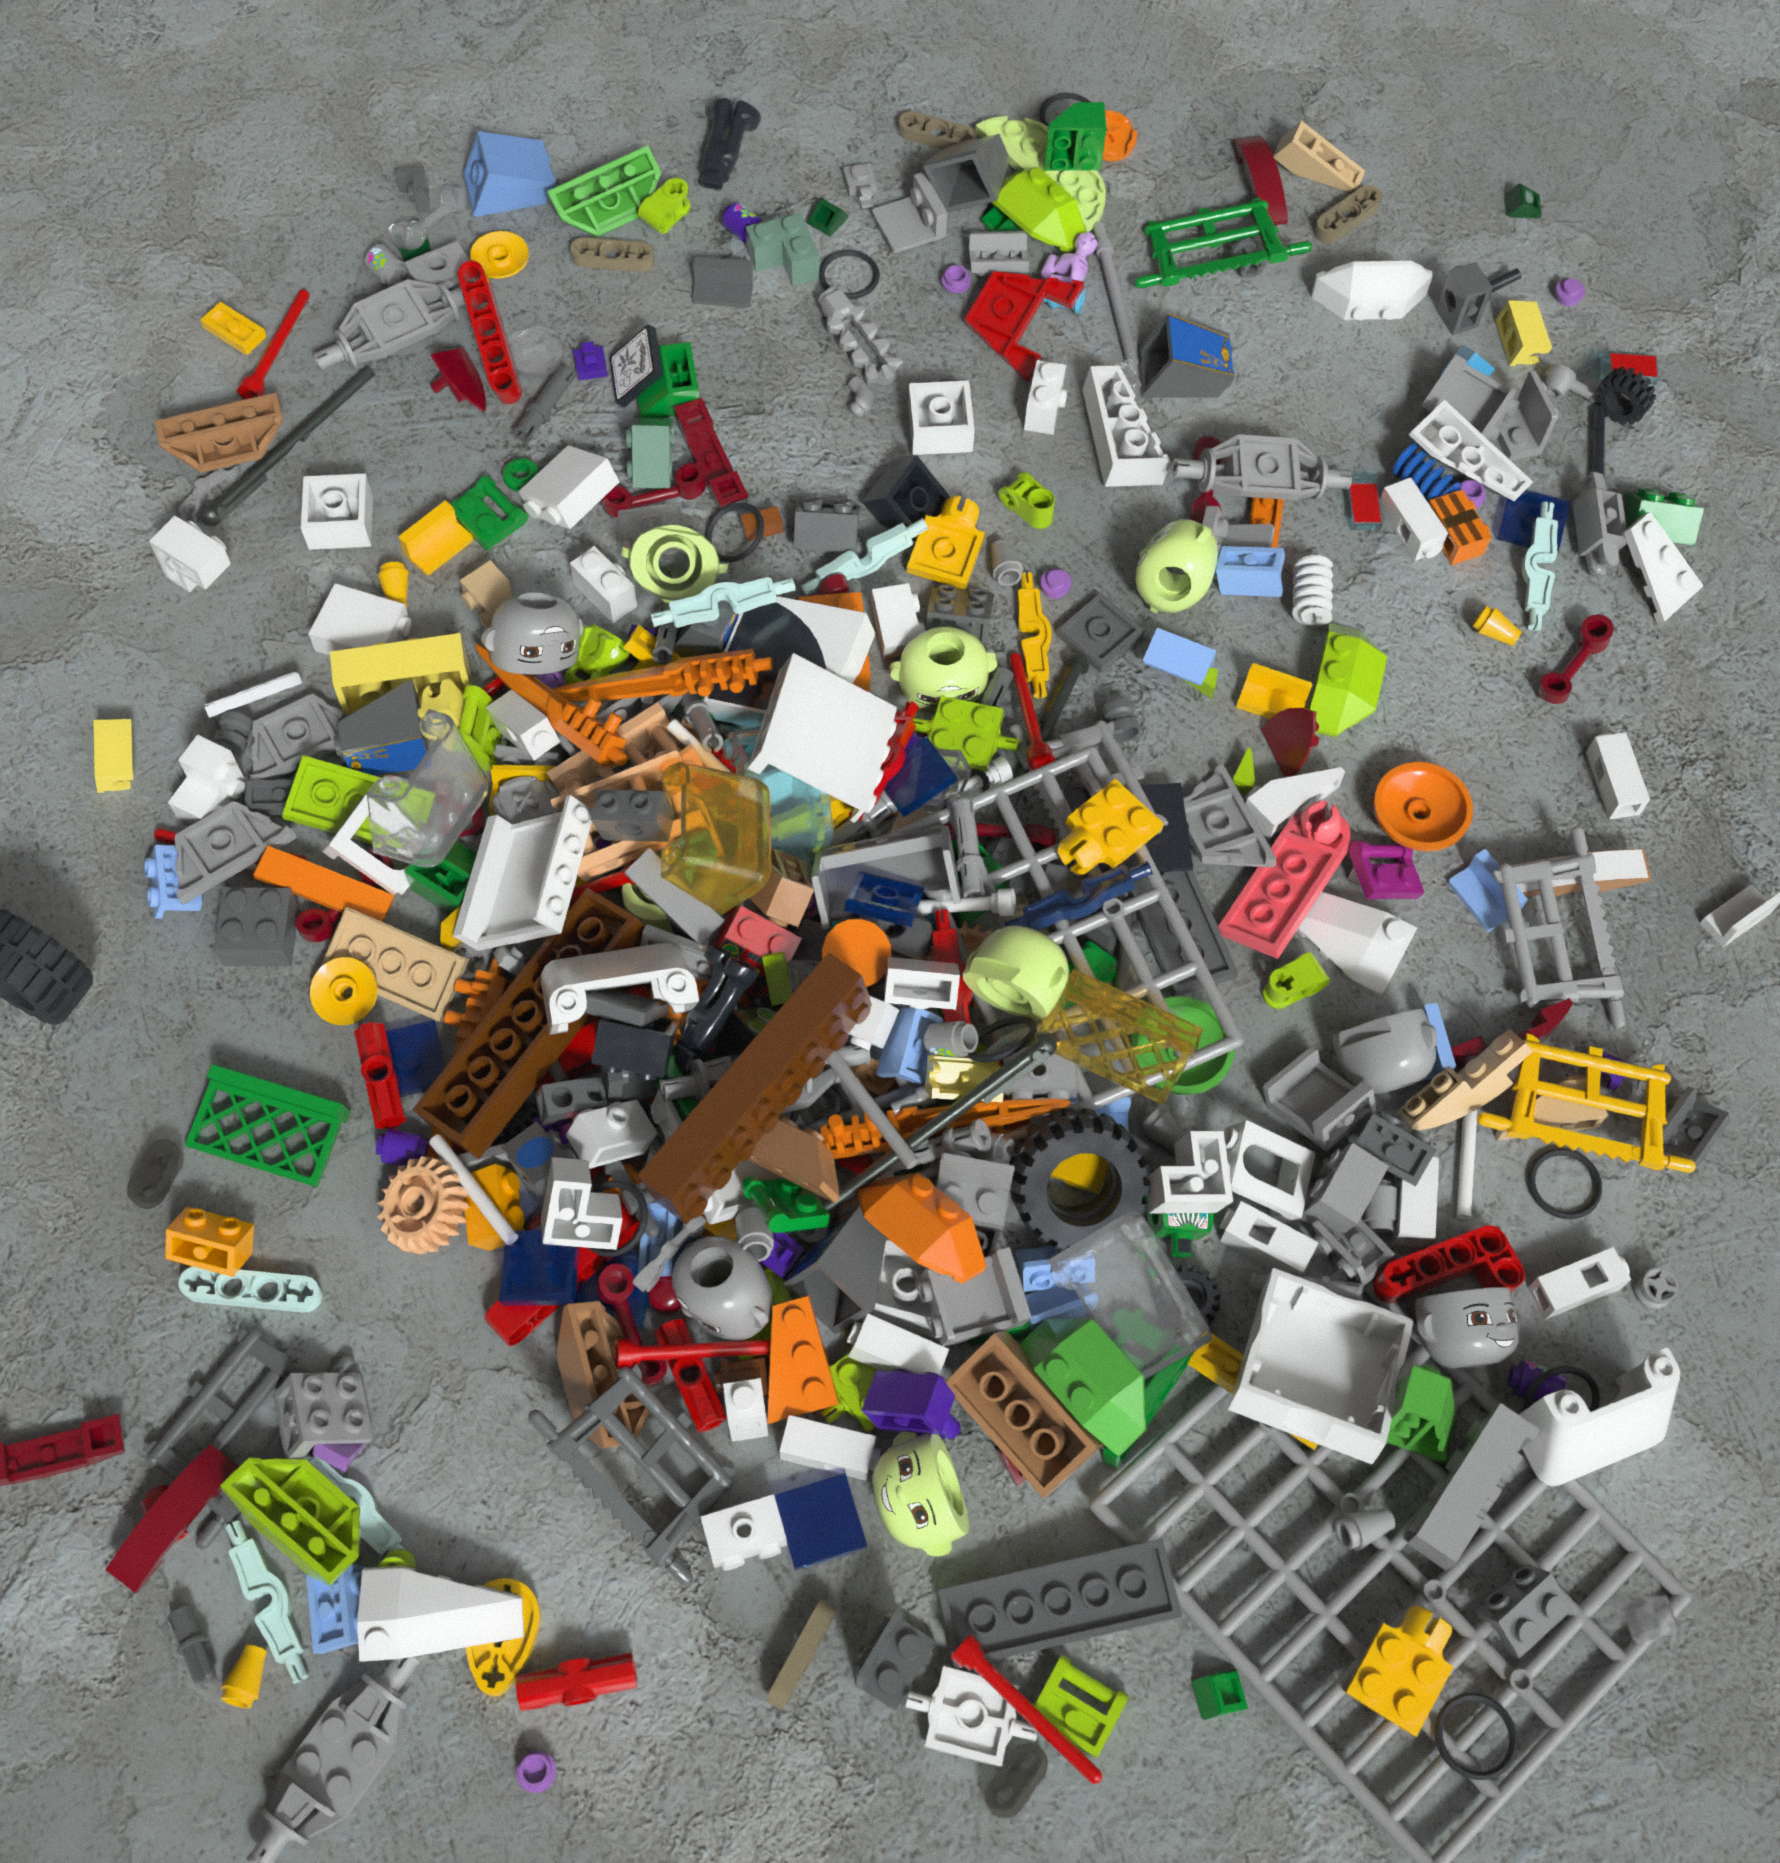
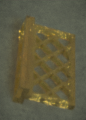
(1129, 1016)

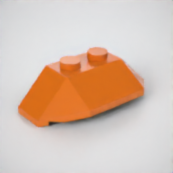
(924, 1224)

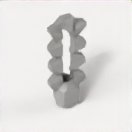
(839, 313)

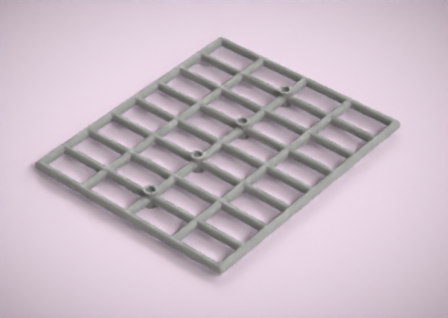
(1112, 915)
(1428, 1595)

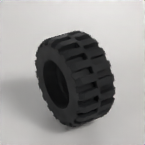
(39, 971)
(1068, 1137)

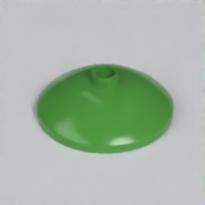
(1204, 1075)

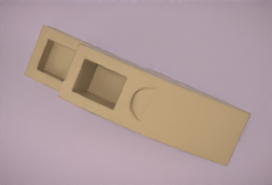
(1456, 1095)

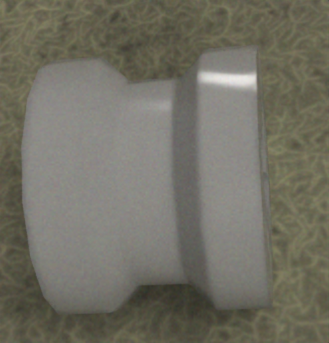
(1664, 1285)

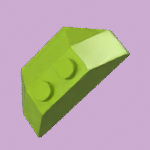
(1041, 207)
(1346, 680)
(298, 1514)

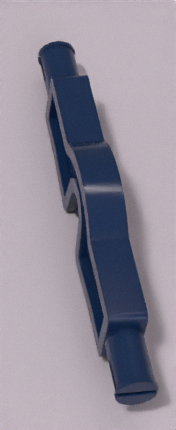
(1095, 891)

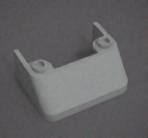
(913, 857)

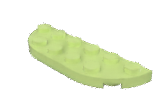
(1027, 148)

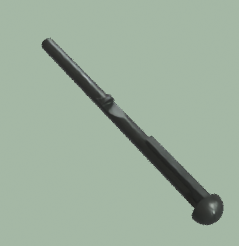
(255, 477)
(1075, 665)
(986, 1090)

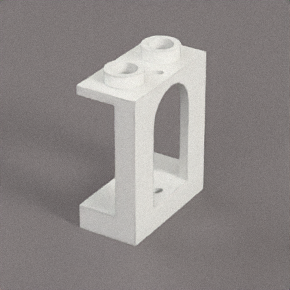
(342, 846)
(1290, 1194)

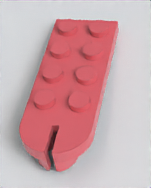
(1282, 895)

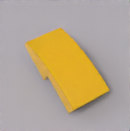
(1083, 1172)

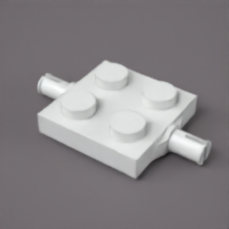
(969, 1718)

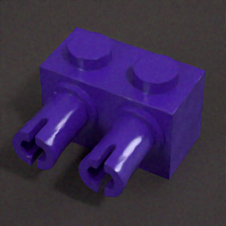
(911, 1403)

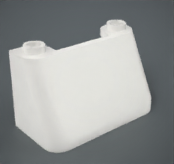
(569, 979)
(1583, 1441)

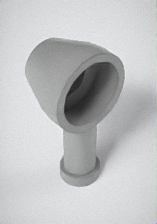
(1561, 379)

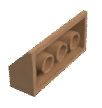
(1022, 1414)

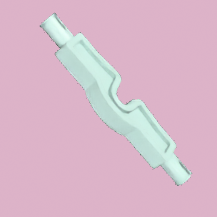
(878, 551)
(1539, 580)
(705, 607)
(372, 1526)
(275, 1619)

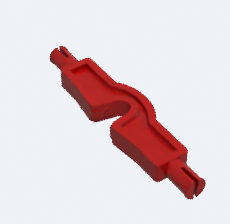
(897, 743)
(948, 951)

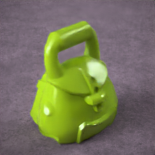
(598, 654)

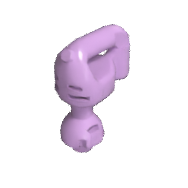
(1069, 265)

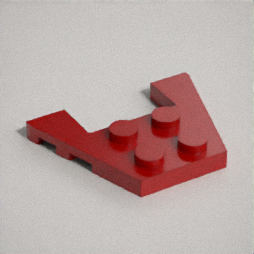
(1007, 309)

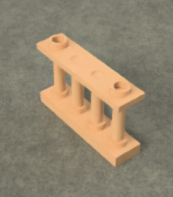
(640, 733)
(620, 853)

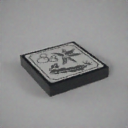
(636, 366)

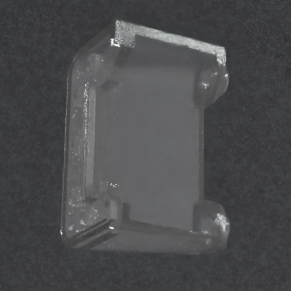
(426, 813)
(1133, 1293)

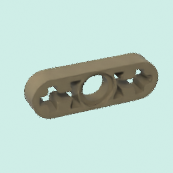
(920, 121)
(1352, 203)
(632, 248)
(801, 1654)

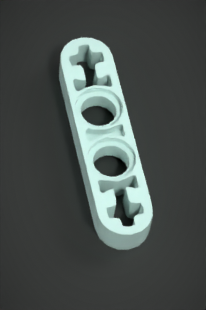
(251, 1285)

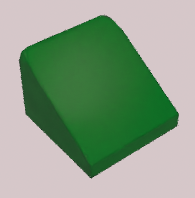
(998, 221)
(1219, 1694)

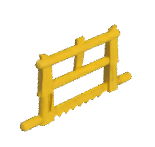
(1652, 1112)

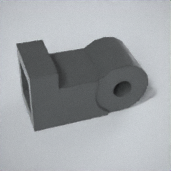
(569, 1098)

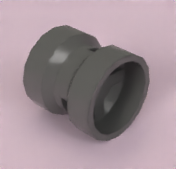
(1121, 713)
(233, 732)

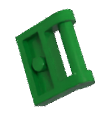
(481, 520)
(795, 1205)

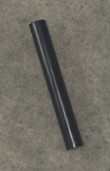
(1598, 441)

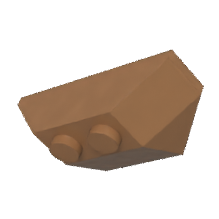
(222, 433)
(798, 1158)
(589, 1368)

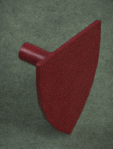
(460, 377)
(1291, 738)

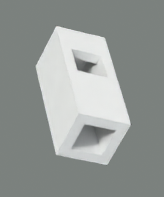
(1413, 519)
(523, 724)
(1617, 775)
(1417, 1209)
(1267, 1240)
(1580, 1283)
(891, 1348)
(745, 1409)
(829, 1448)

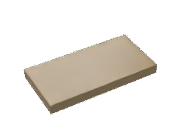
(404, 965)

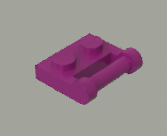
(1386, 880)

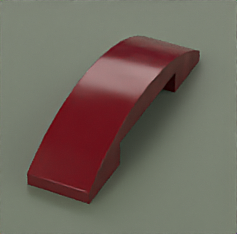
(1263, 175)
(707, 451)
(1543, 1026)
(61, 1451)
(170, 1517)

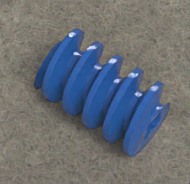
(1422, 473)

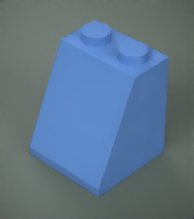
(506, 173)

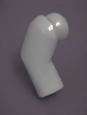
(864, 396)

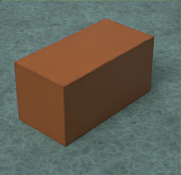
(772, 522)

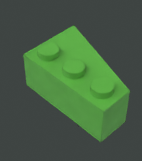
(1424, 1414)

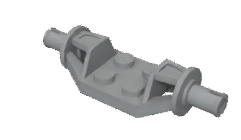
(391, 322)
(1262, 469)
(708, 1073)
(335, 1761)

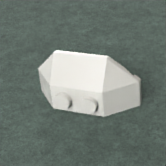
(1372, 289)

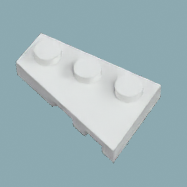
(1665, 570)

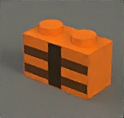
(1466, 531)

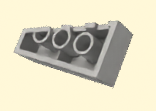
(1470, 1485)

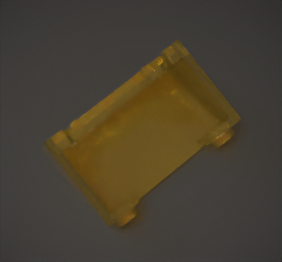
(723, 835)

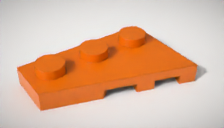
(798, 1362)

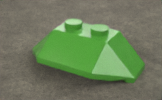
(608, 194)
(1090, 1378)

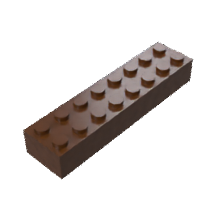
(513, 1042)
(757, 1089)

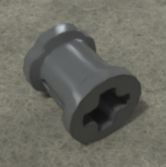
(1249, 246)

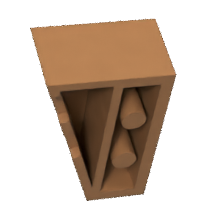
(787, 890)

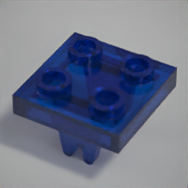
(538, 1272)

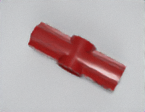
(385, 1092)
(698, 1395)
(576, 1682)

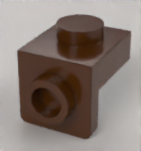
(742, 1371)

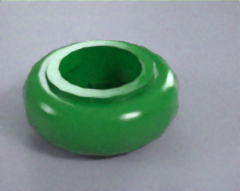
(516, 466)

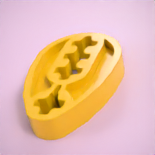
(512, 1654)

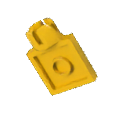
(949, 545)
(1107, 829)
(1404, 1670)

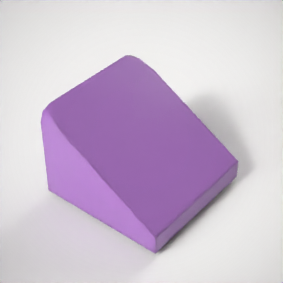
(338, 1454)

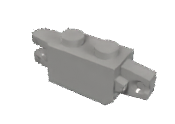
(1599, 524)

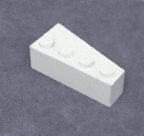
(1122, 438)

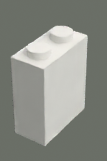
(568, 487)
(357, 620)

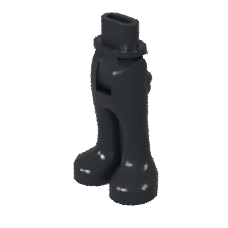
(721, 155)
(706, 1020)

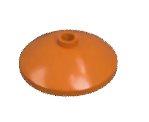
(1426, 792)

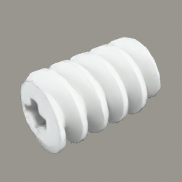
(1312, 591)

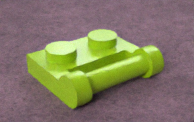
(485, 732)
(1074, 1718)

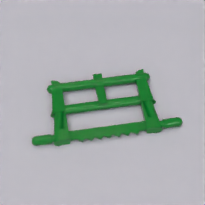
(1264, 227)

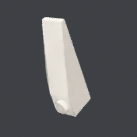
(1460, 445)
(1358, 939)
(424, 1614)

